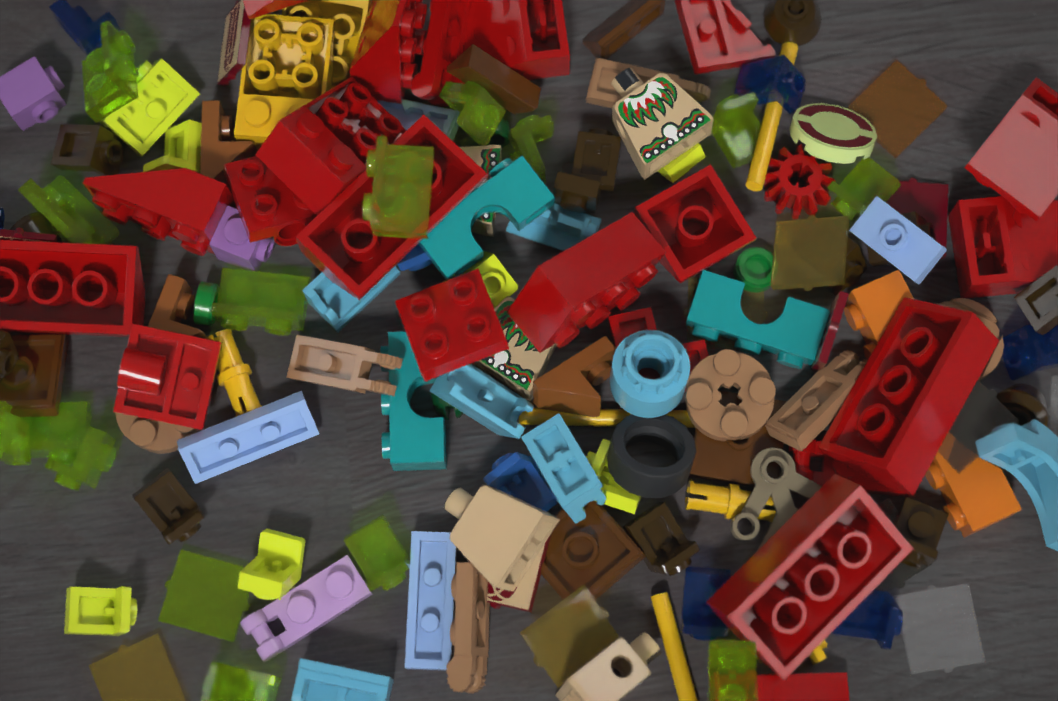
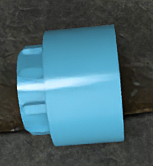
(645, 396)

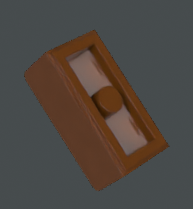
(622, 27)
(503, 84)

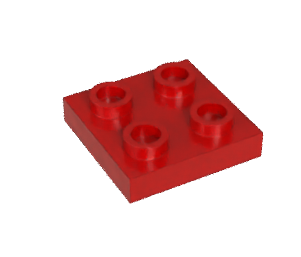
(266, 202)
(451, 325)
(167, 376)

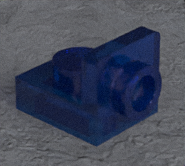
(80, 25)

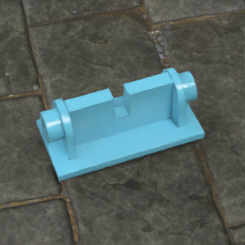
(558, 228)

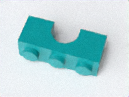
(511, 191)
(792, 336)
(412, 439)

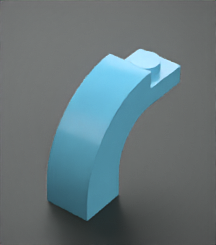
(1032, 457)

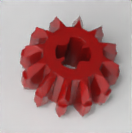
(792, 196)

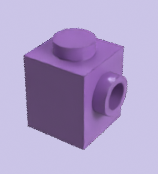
(31, 93)
(233, 246)

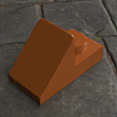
(217, 142)
(173, 306)
(569, 385)

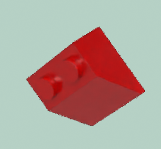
(695, 224)

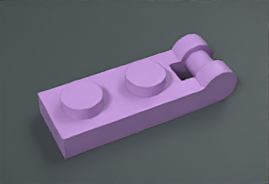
(307, 607)

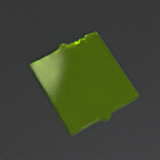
(205, 596)

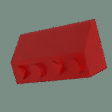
(344, 243)
(70, 288)
(910, 393)
(810, 574)

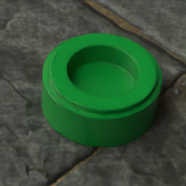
(754, 269)
(206, 295)

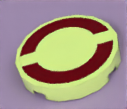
(833, 132)

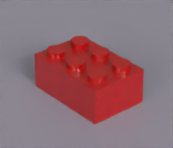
(586, 283)

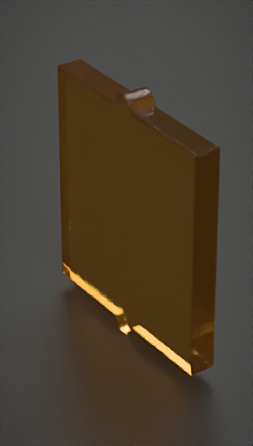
(898, 108)

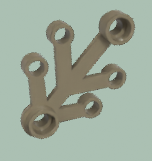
(776, 488)

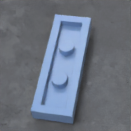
(247, 437)
(430, 601)

